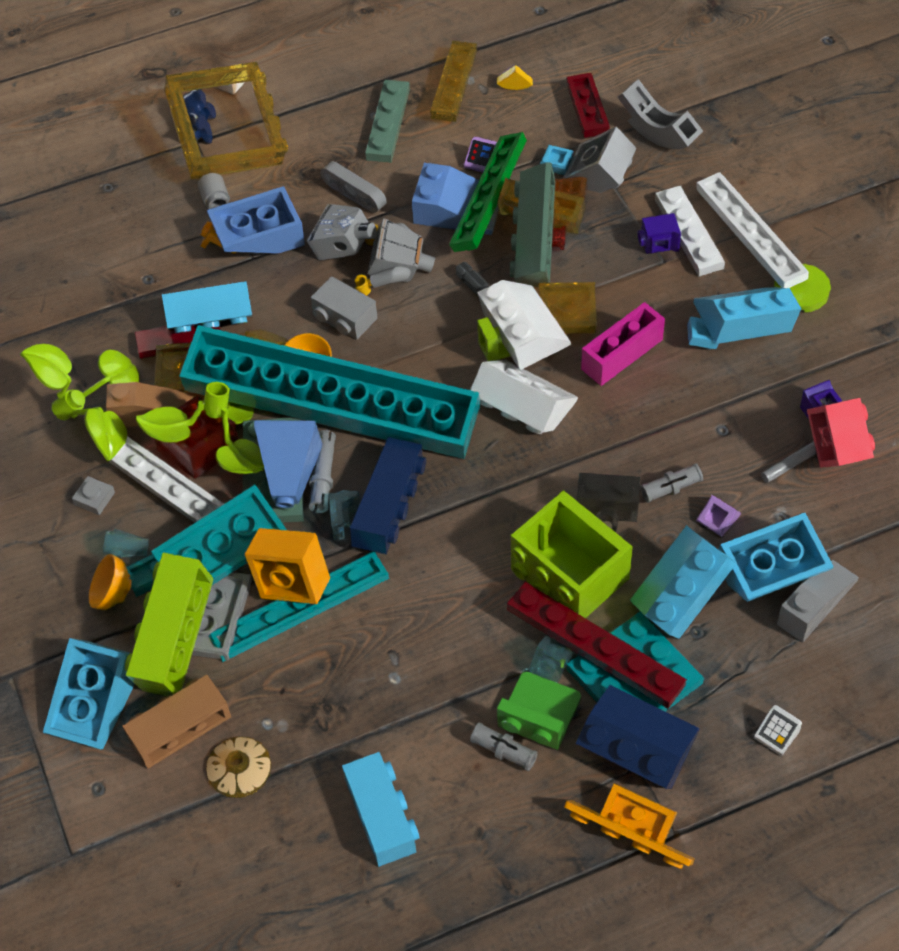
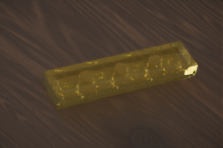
(453, 81)

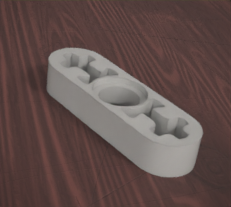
(353, 187)

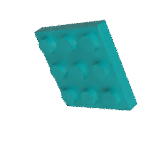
(647, 639)

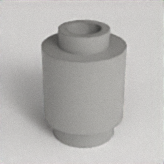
(213, 190)

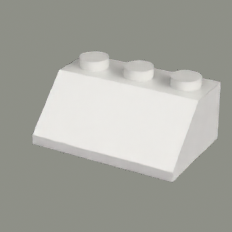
(523, 322)
(522, 395)

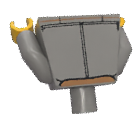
(393, 257)

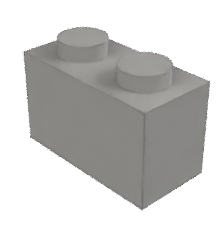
(344, 308)

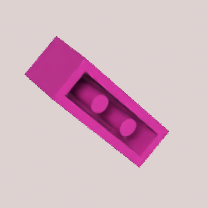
(622, 344)

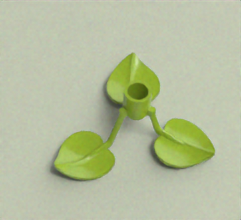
(51, 369)
(171, 425)

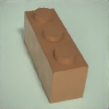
(176, 721)

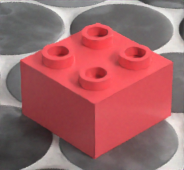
(841, 433)

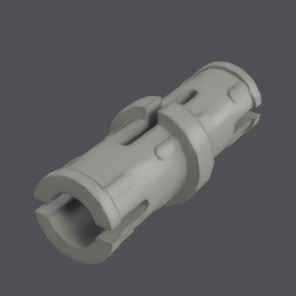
(689, 475)
(503, 746)

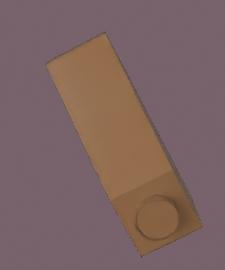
(138, 398)

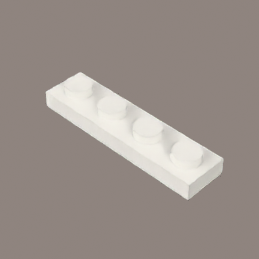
(694, 237)

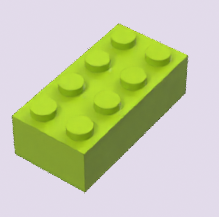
(169, 625)

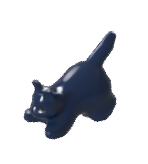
(199, 112)

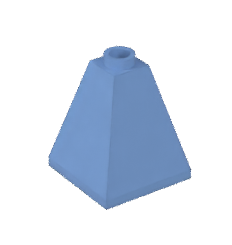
(288, 457)

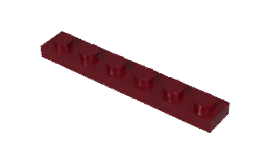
(596, 645)

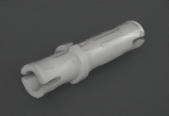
(321, 480)

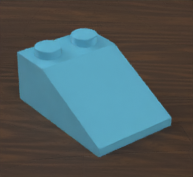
(88, 693)

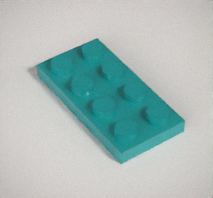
(224, 534)

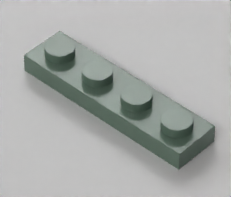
(387, 121)

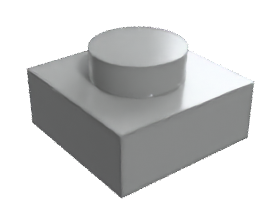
(93, 495)

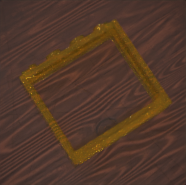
(228, 162)

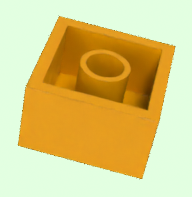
(287, 565)

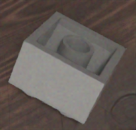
(602, 160)

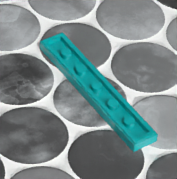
(283, 615)

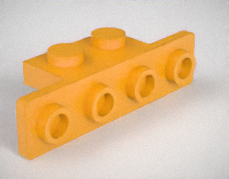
(636, 819)

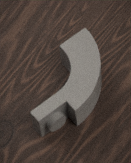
(655, 122)

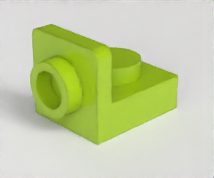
(490, 341)

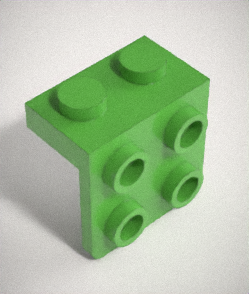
(539, 710)

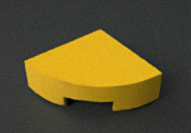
(514, 79)

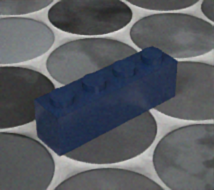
(387, 496)

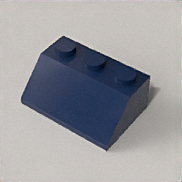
(638, 736)

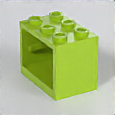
(570, 555)

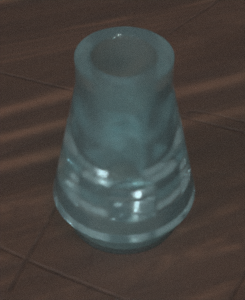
(125, 544)

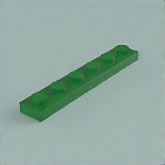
(487, 192)

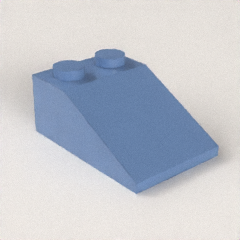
(443, 197)
(258, 224)

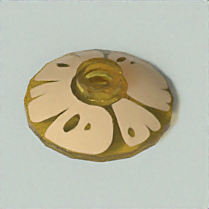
(240, 779)

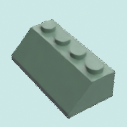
(534, 225)

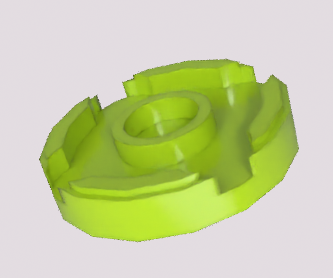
(812, 292)

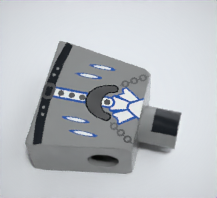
(340, 232)

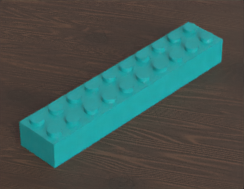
(332, 391)

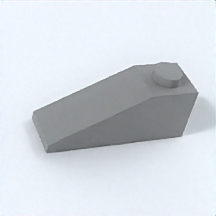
(814, 601)

